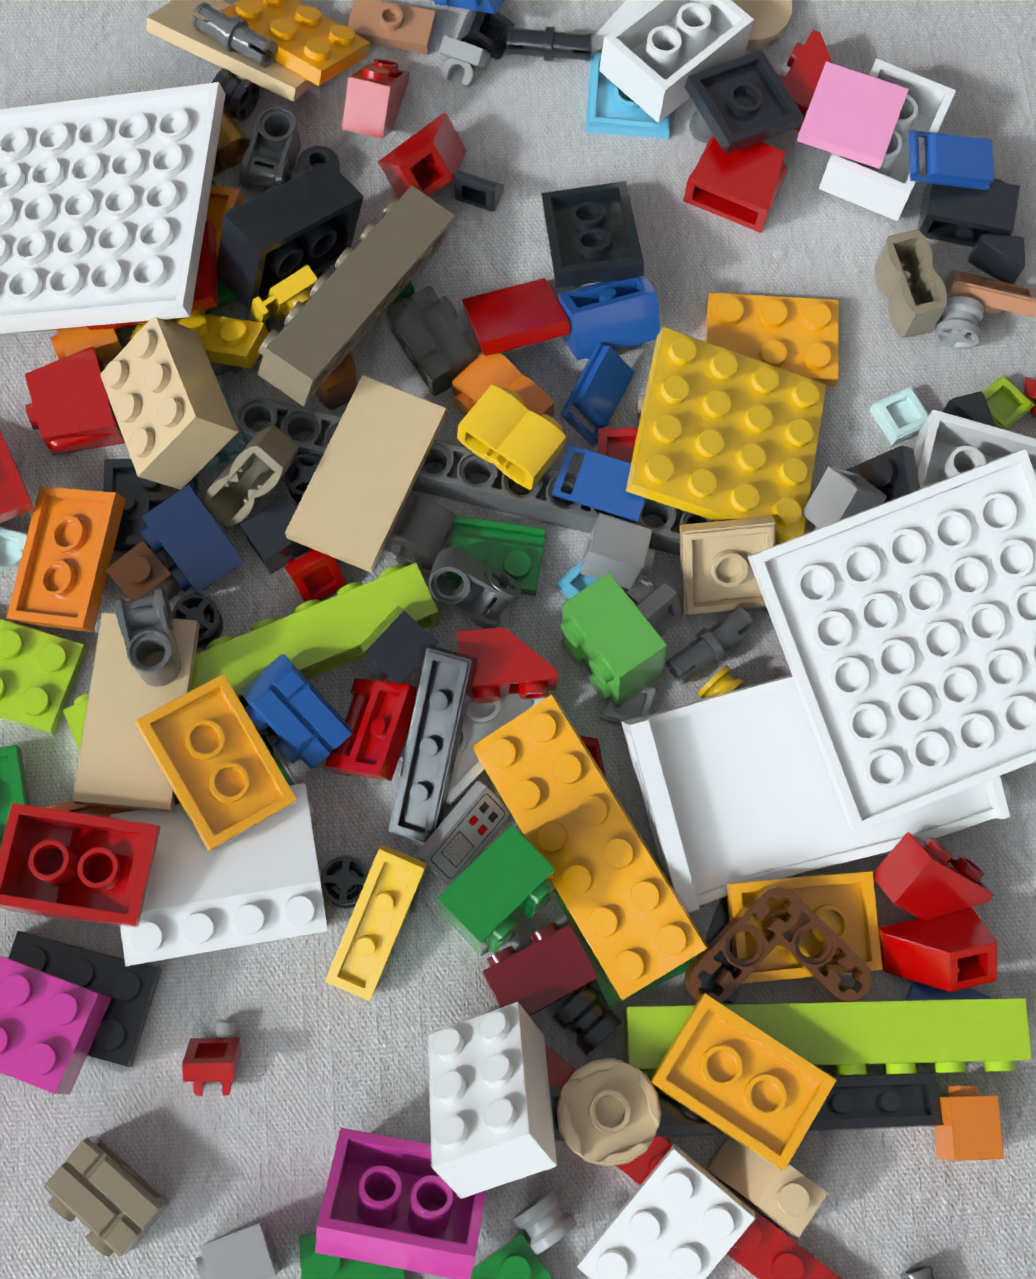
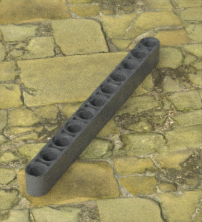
(458, 465)

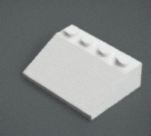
(233, 896)

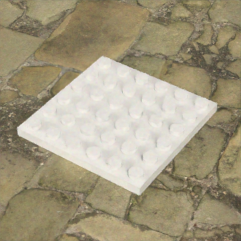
(105, 206)
(915, 638)

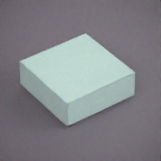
(900, 415)

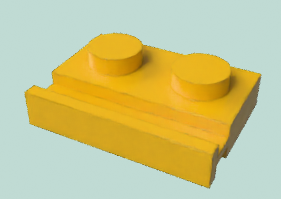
(284, 296)

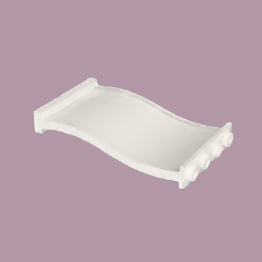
(747, 796)

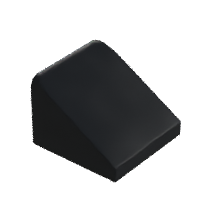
(486, 32)
(477, 190)
(999, 256)
(970, 407)

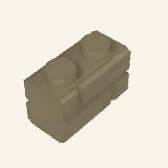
(105, 1197)

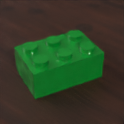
(497, 891)

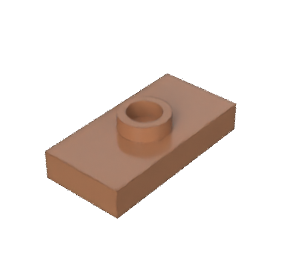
(393, 25)
(992, 293)

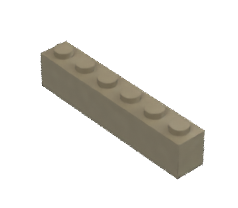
(354, 296)

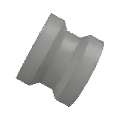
(960, 323)
(544, 1221)

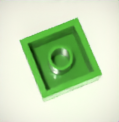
(612, 640)

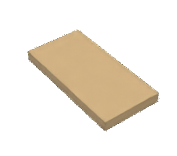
(175, 26)
(366, 473)
(113, 756)

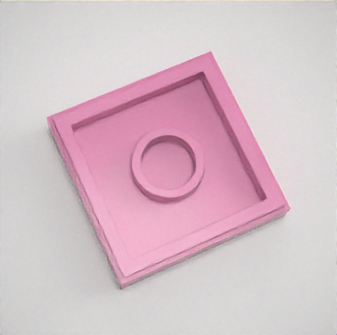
(852, 115)

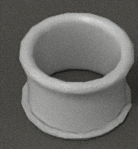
(225, 1028)

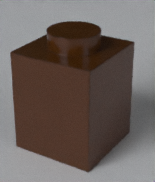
(141, 573)

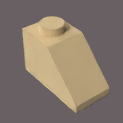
(780, 1195)

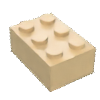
(168, 403)

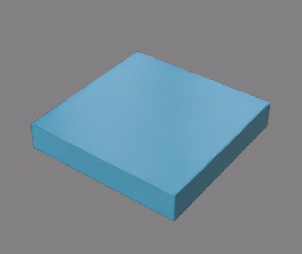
(614, 112)

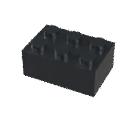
(287, 229)

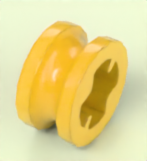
(720, 683)

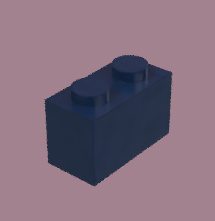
(190, 540)

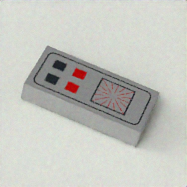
(463, 833)

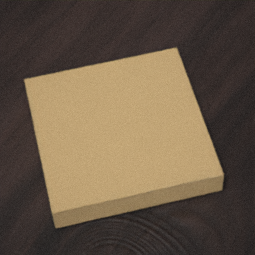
(716, 564)

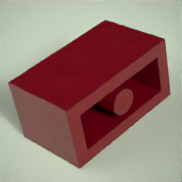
(540, 972)

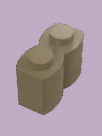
(910, 283)
(250, 475)

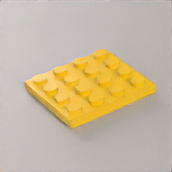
(726, 435)

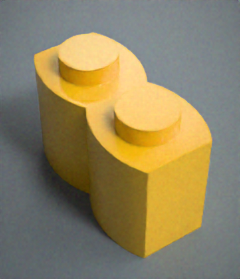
(512, 436)

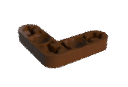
(785, 933)

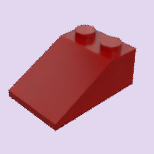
(75, 865)

